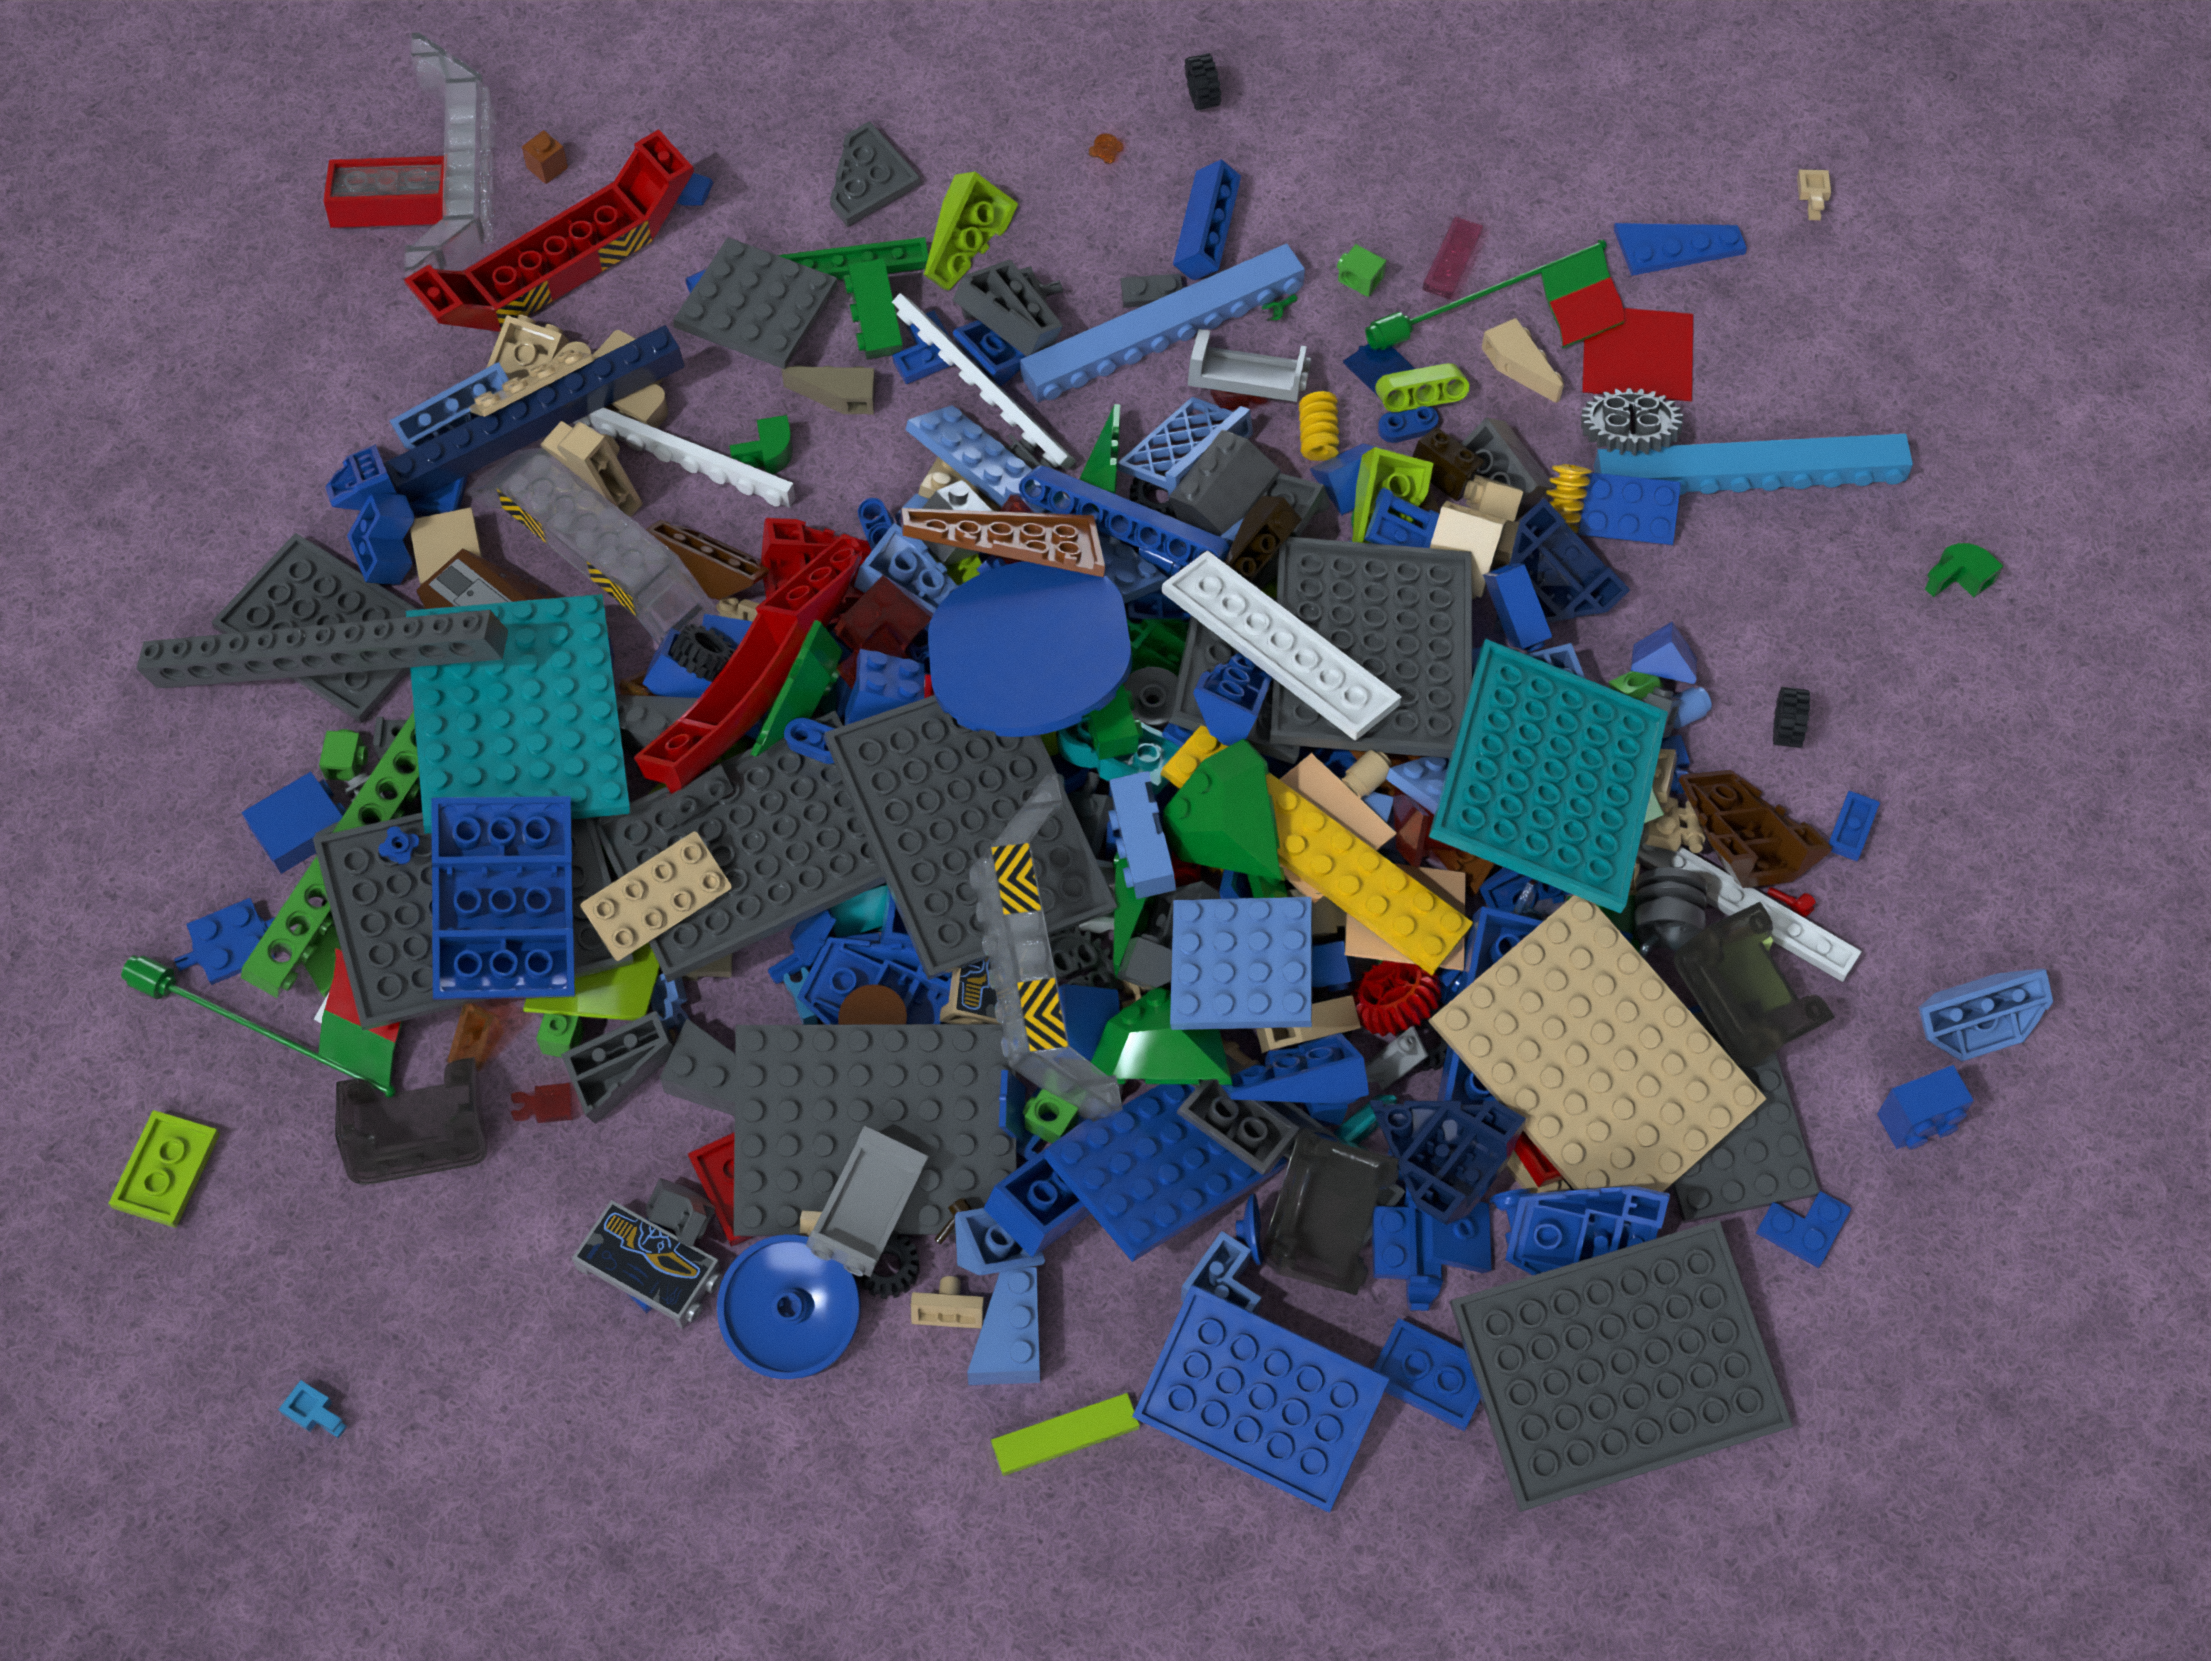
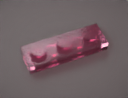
(1452, 258)

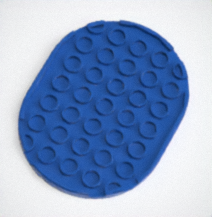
(1028, 649)

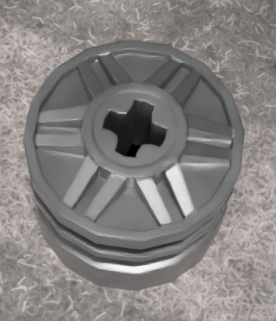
(1669, 906)

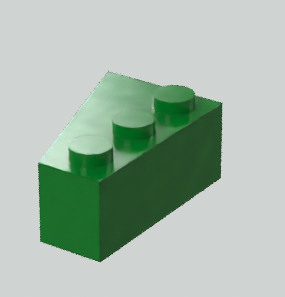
(873, 309)

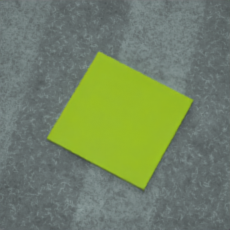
(609, 994)

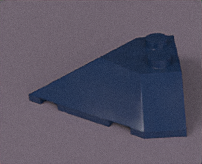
(1562, 568)
(1449, 1150)

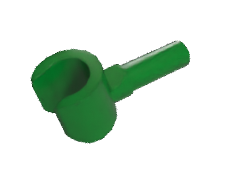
(1279, 306)

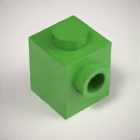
(342, 755)

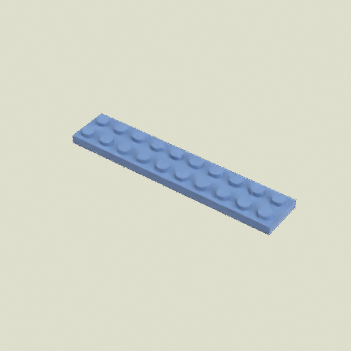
(998, 476)

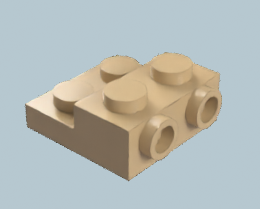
(525, 346)

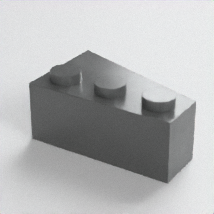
(1009, 307)
(617, 1063)
(701, 1070)

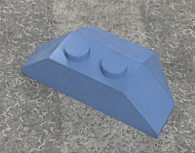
(447, 408)
(1986, 1013)

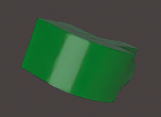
(773, 448)
(1967, 565)

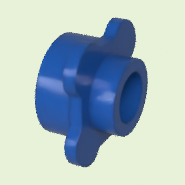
(400, 855)

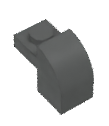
(679, 1210)

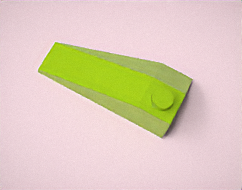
(967, 221)
(1400, 473)

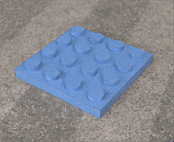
(1241, 963)

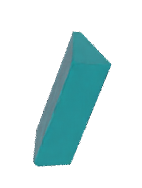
(1362, 1122)

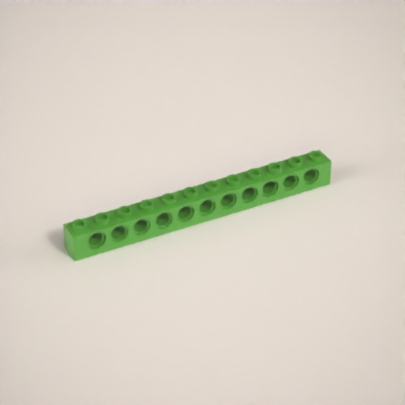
(275, 976)

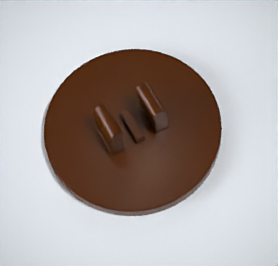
(872, 1006)

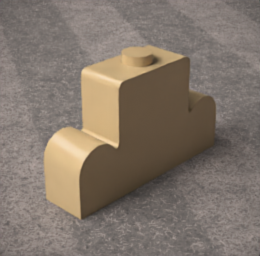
(644, 405)
(594, 462)

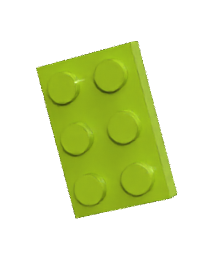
(164, 1169)

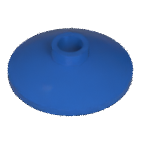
(1249, 1229)

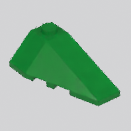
(1102, 463)
(1130, 915)

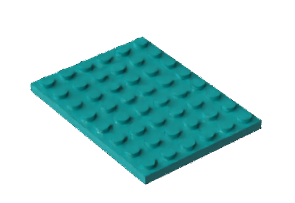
(527, 721)
(1550, 776)

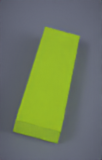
(1064, 1434)

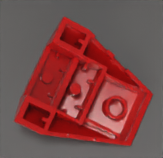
(791, 546)

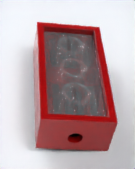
(384, 191)

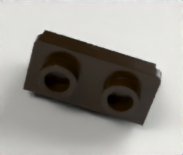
(1451, 462)

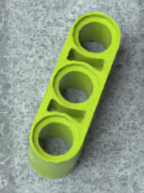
(1435, 393)

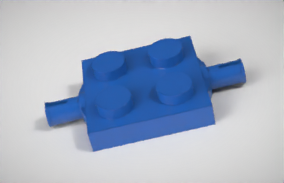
(224, 940)

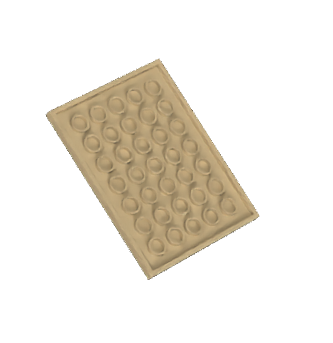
(1597, 1055)

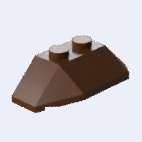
(713, 564)

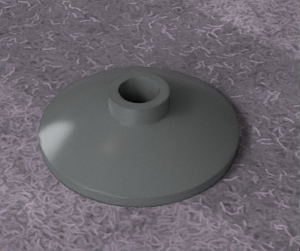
(1152, 684)

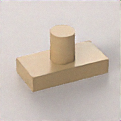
(947, 1307)

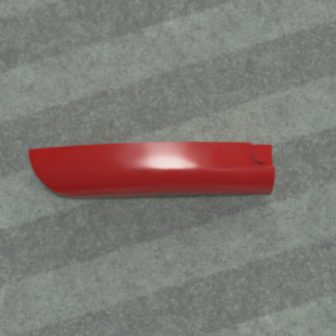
(754, 671)

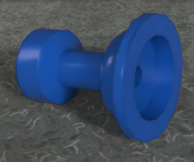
(1508, 1203)

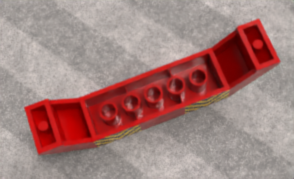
(563, 249)

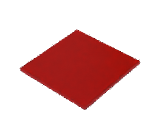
(1644, 353)

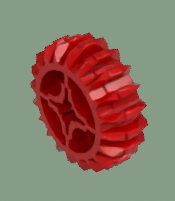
(1395, 997)

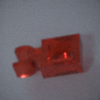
(1234, 400)
(549, 1103)

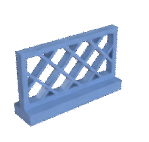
(1236, 422)

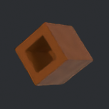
(544, 157)

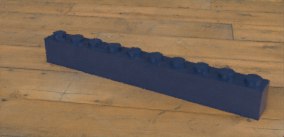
(535, 415)

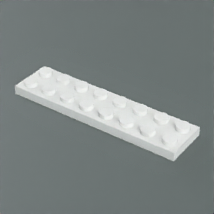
(1281, 645)

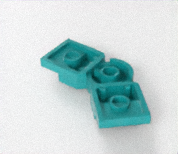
(1152, 755)

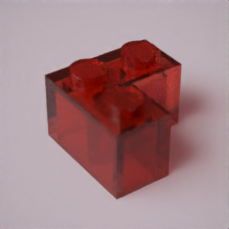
(880, 608)

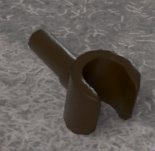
(958, 1206)

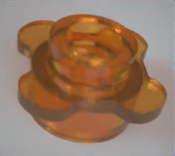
(1105, 141)

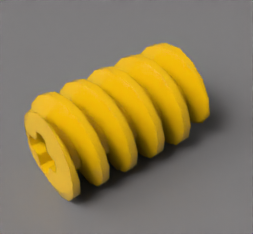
(1319, 426)
(1569, 492)

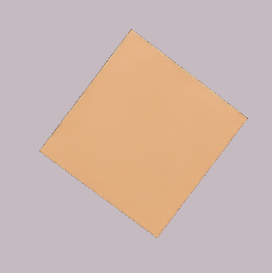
(1335, 799)
(1443, 883)

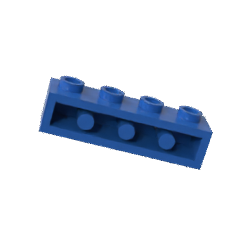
(1207, 220)

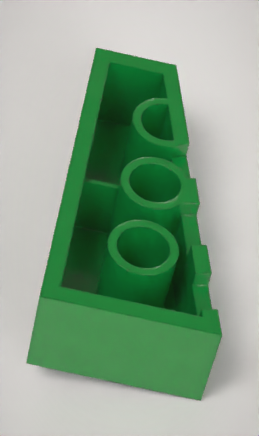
(1114, 728)

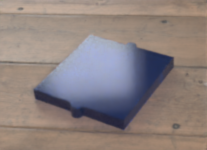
(1372, 364)

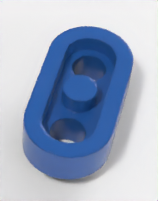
(1409, 424)
(814, 745)

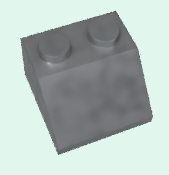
(953, 497)

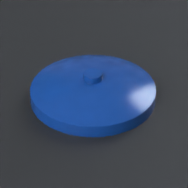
(787, 1308)

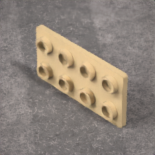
(539, 377)
(655, 896)

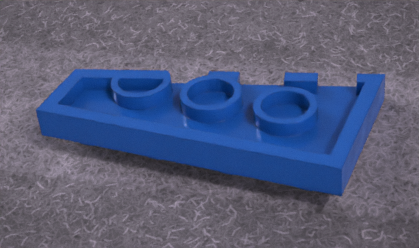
(1675, 245)

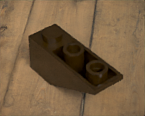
(1261, 535)

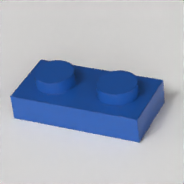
(1853, 825)

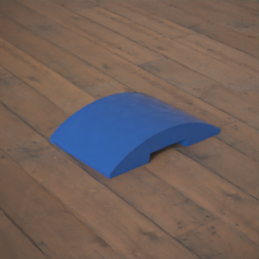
(502, 897)

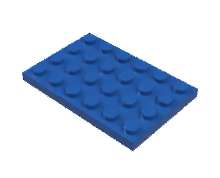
(1150, 1170)
(1261, 1397)

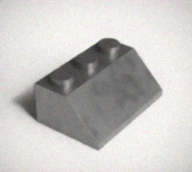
(1508, 462)
(1223, 484)
(1241, 1126)

